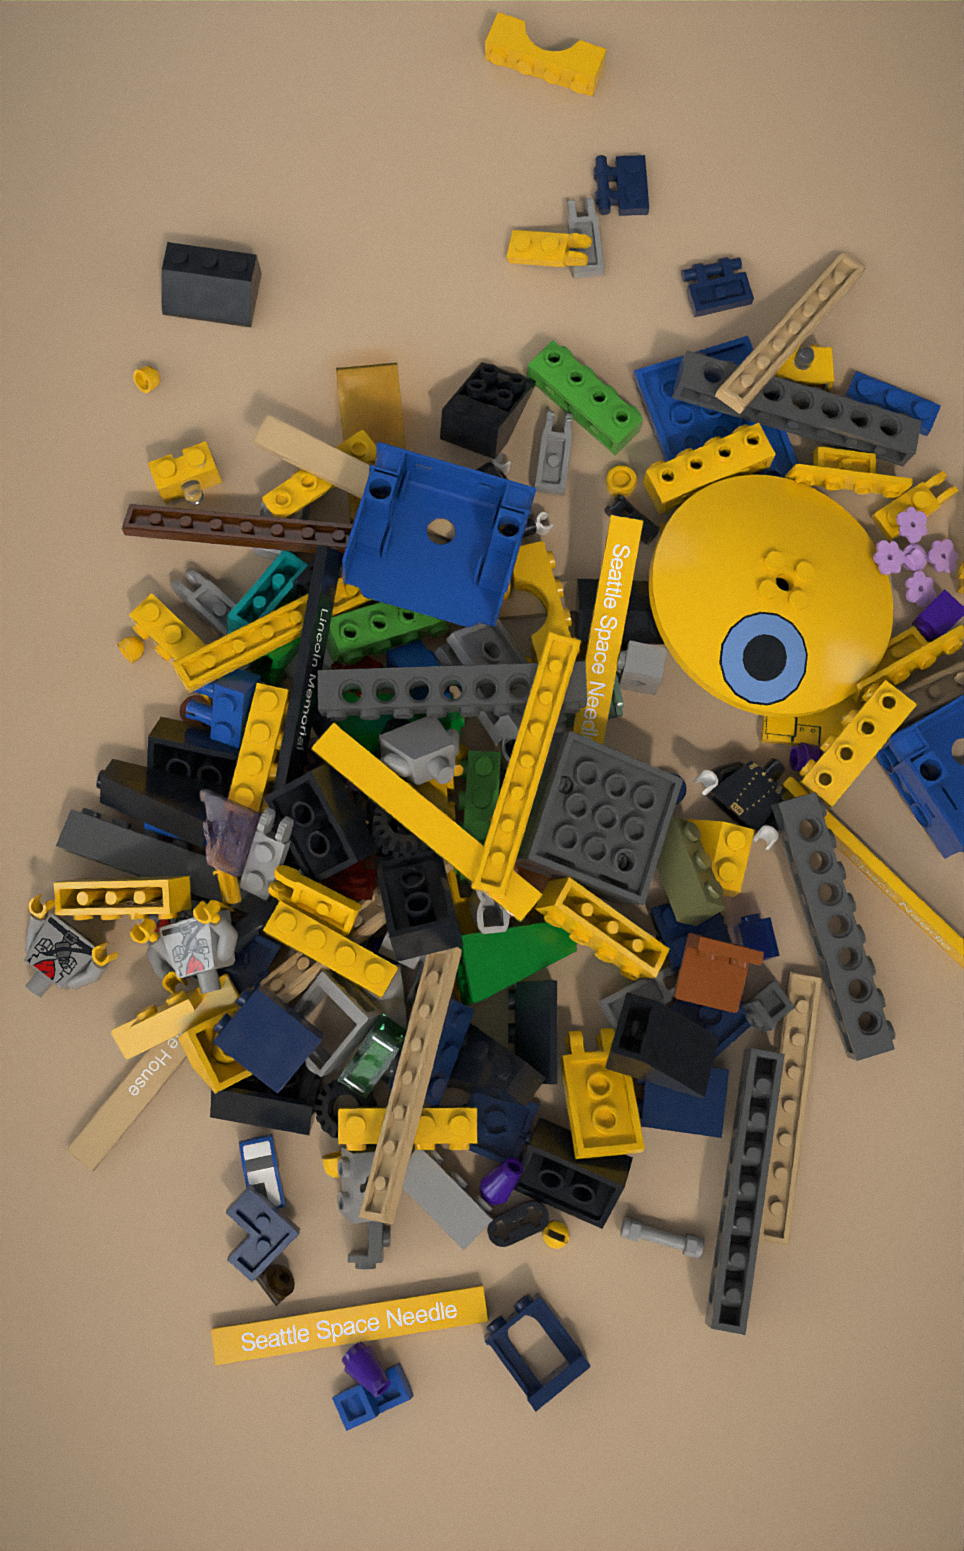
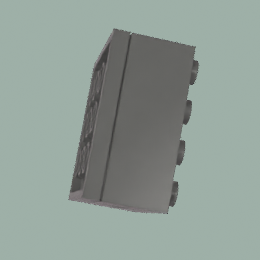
(598, 819)

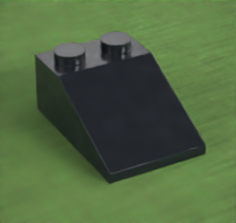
(418, 904)

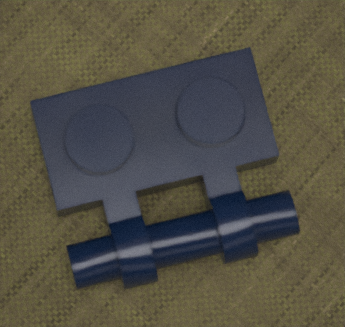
(631, 183)
(720, 293)

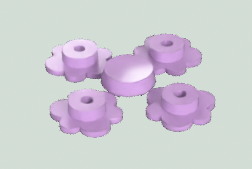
(914, 557)

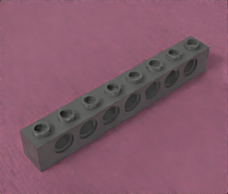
(809, 421)
(403, 680)
(837, 977)
(744, 1191)

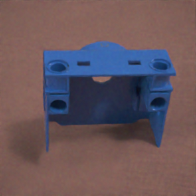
(402, 567)
(928, 776)

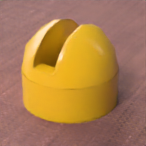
(146, 378)
(131, 648)
(330, 1163)
(558, 1227)

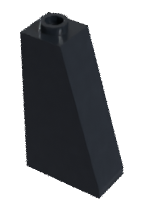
(157, 798)

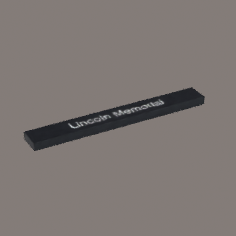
(309, 661)

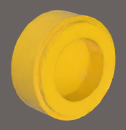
(621, 481)

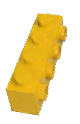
(720, 458)
(166, 630)
(857, 743)
(260, 747)
(123, 896)
(602, 929)
(436, 1126)

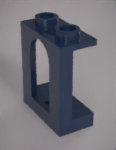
(576, 1362)

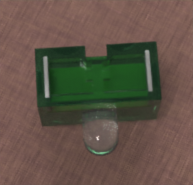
(374, 1057)

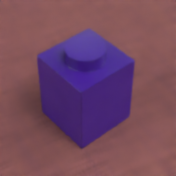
(939, 616)

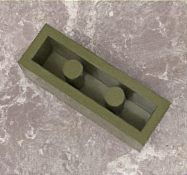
(688, 875)

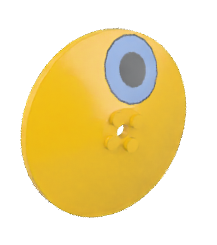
(737, 628)

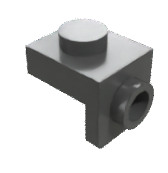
(767, 1007)
(378, 1239)

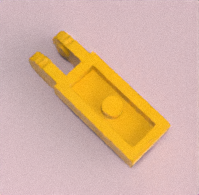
(547, 248)
(918, 497)
(314, 900)

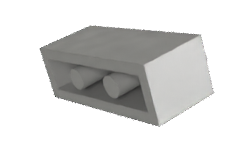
(445, 1198)

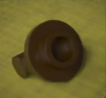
(276, 1282)

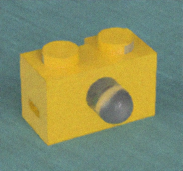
(810, 367)
(186, 474)

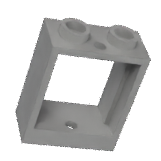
(352, 1002)

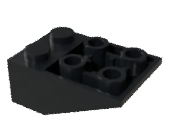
(485, 410)
(661, 1047)

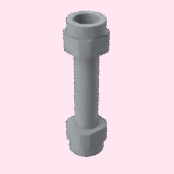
(690, 1244)

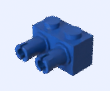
(230, 708)

